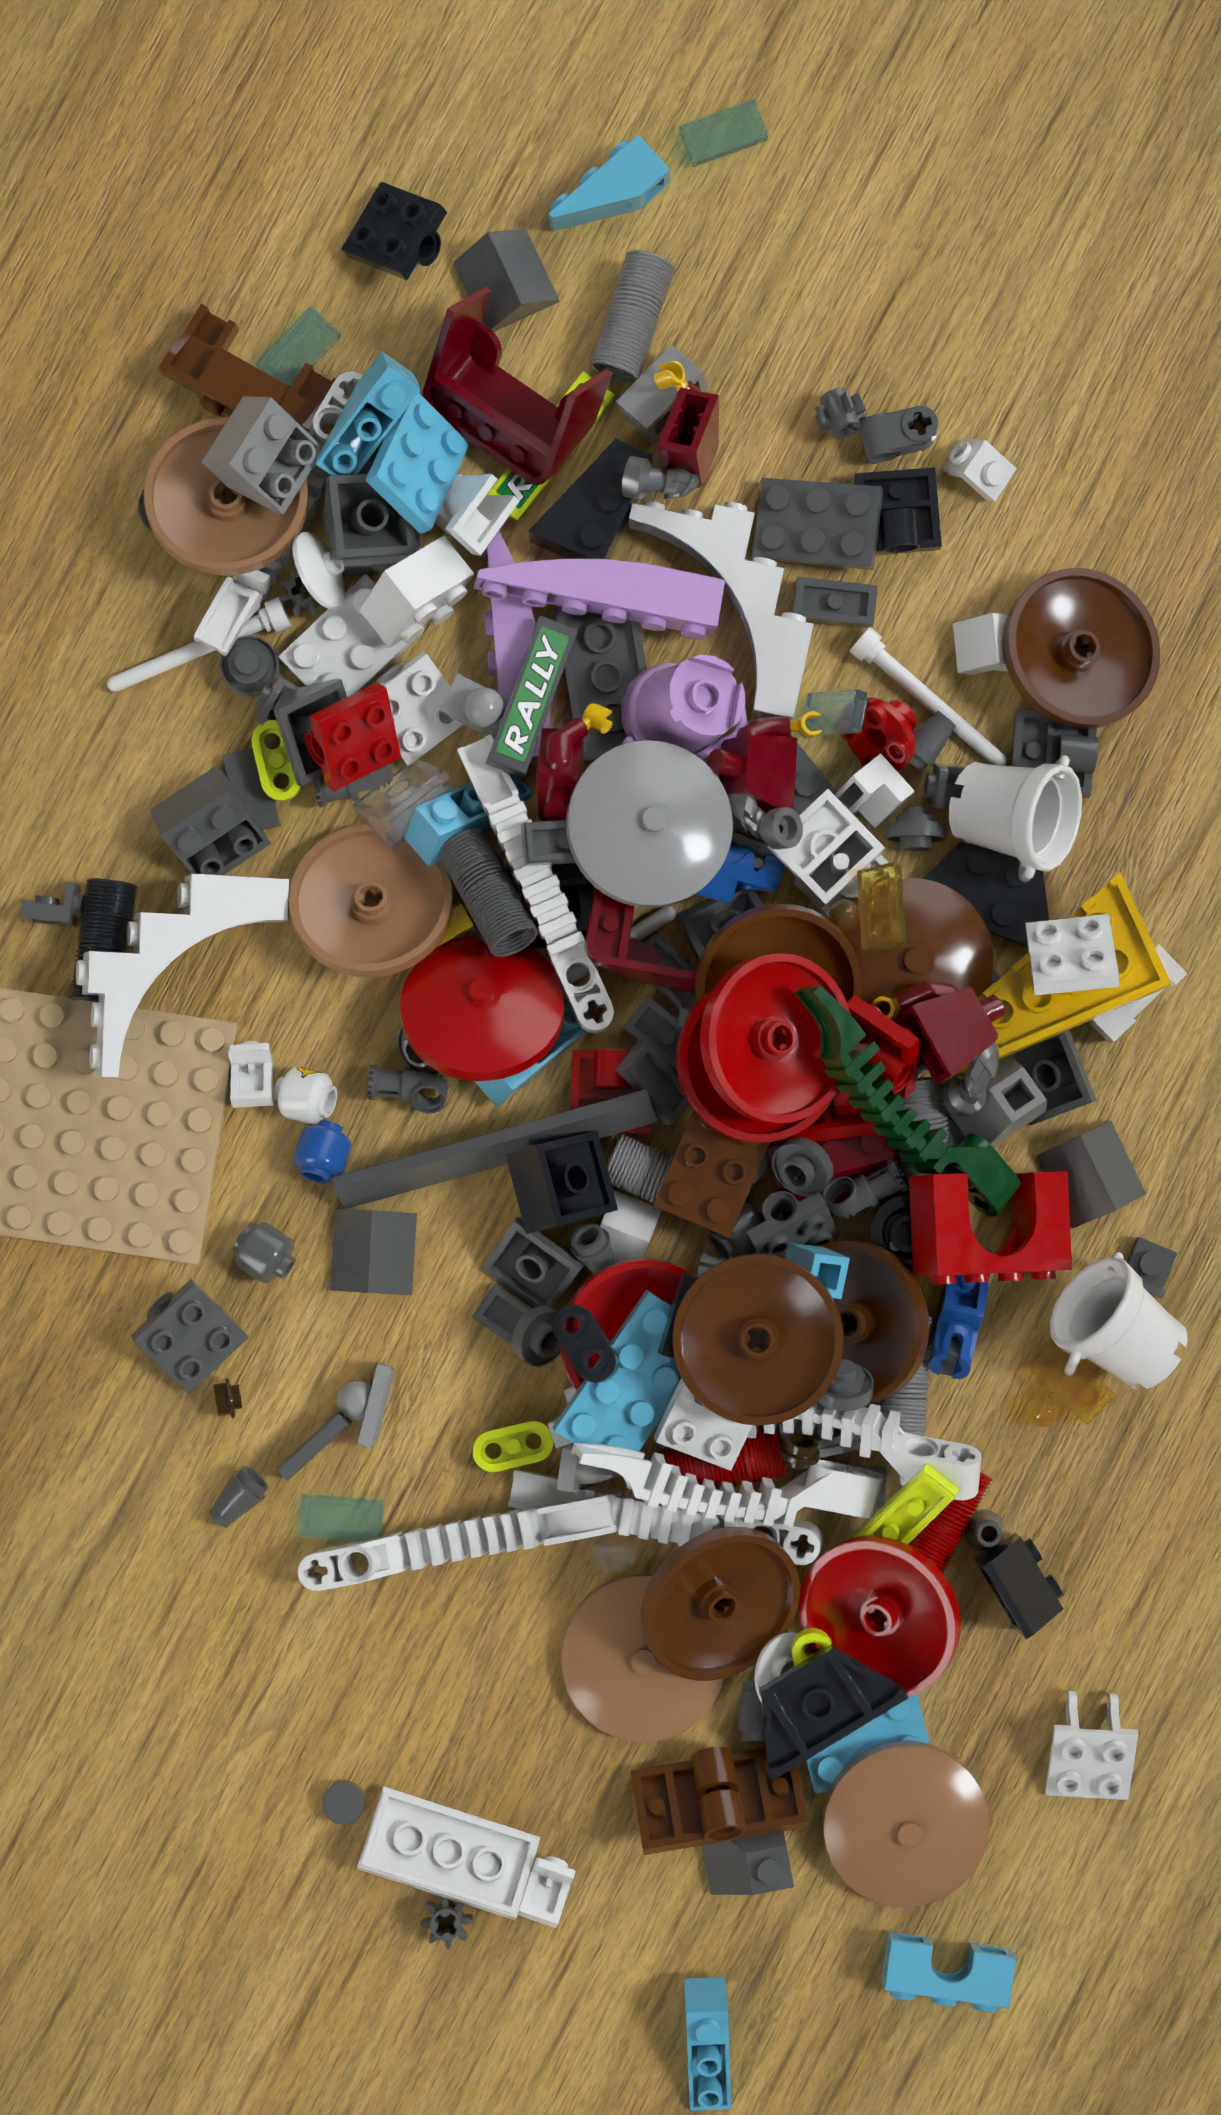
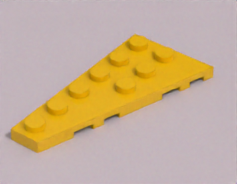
(1039, 1017)

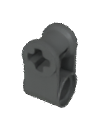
(892, 434)

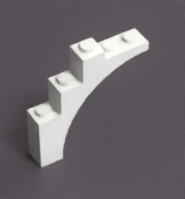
(753, 586)
(157, 939)

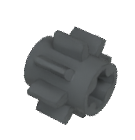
(840, 413)
(294, 596)
(448, 1932)

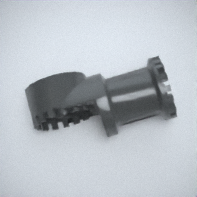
(368, 782)
(406, 1086)
(864, 1189)

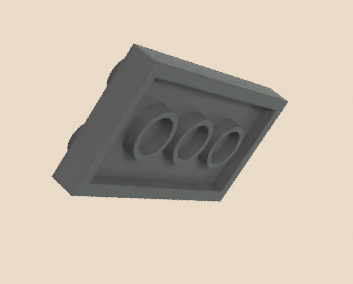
(599, 671)

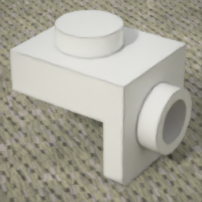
(980, 467)
(251, 1074)
(546, 1891)

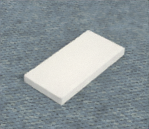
(449, 1853)

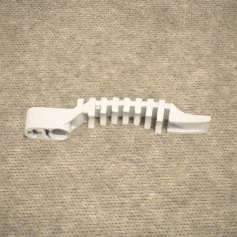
(242, 598)
(539, 885)
(902, 1450)
(823, 1487)
(647, 1522)
(458, 1539)

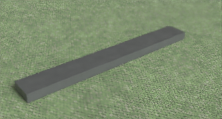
(490, 1149)

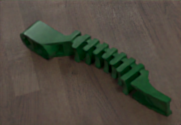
(989, 1176)

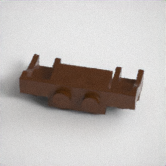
(222, 379)

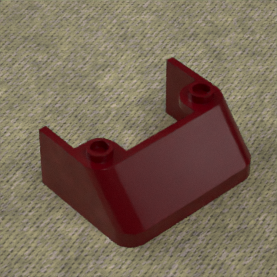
(498, 409)
(610, 947)

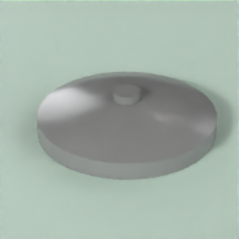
(649, 824)

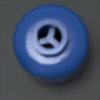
(322, 1152)

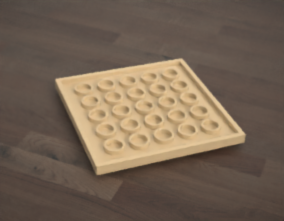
(110, 1158)

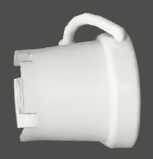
(1019, 812)
(1116, 1325)

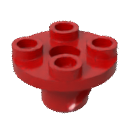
(885, 731)

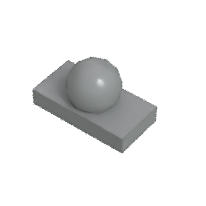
(474, 705)
(362, 1402)

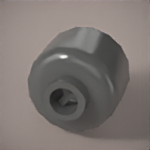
(739, 1242)
(264, 1252)

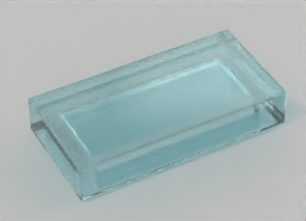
(723, 133)
(301, 344)
(840, 711)
(341, 1517)

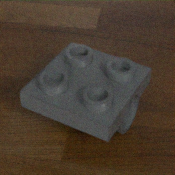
(1044, 741)
(807, 1225)
(188, 1335)

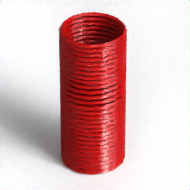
(758, 1457)
(943, 1533)

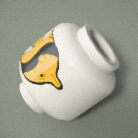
(305, 1095)

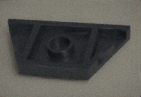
(994, 889)
(821, 1705)

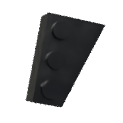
(592, 510)

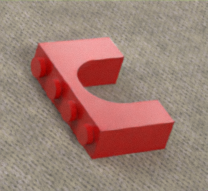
(947, 1246)

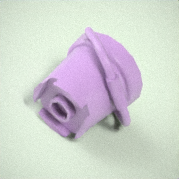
(684, 705)

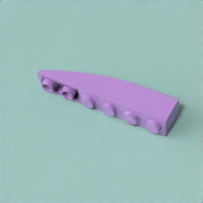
(615, 590)
(512, 629)

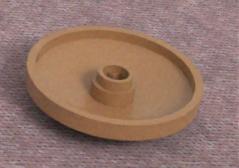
(207, 521)
(368, 905)
(618, 1677)
(905, 1823)

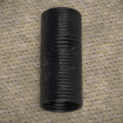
(104, 922)

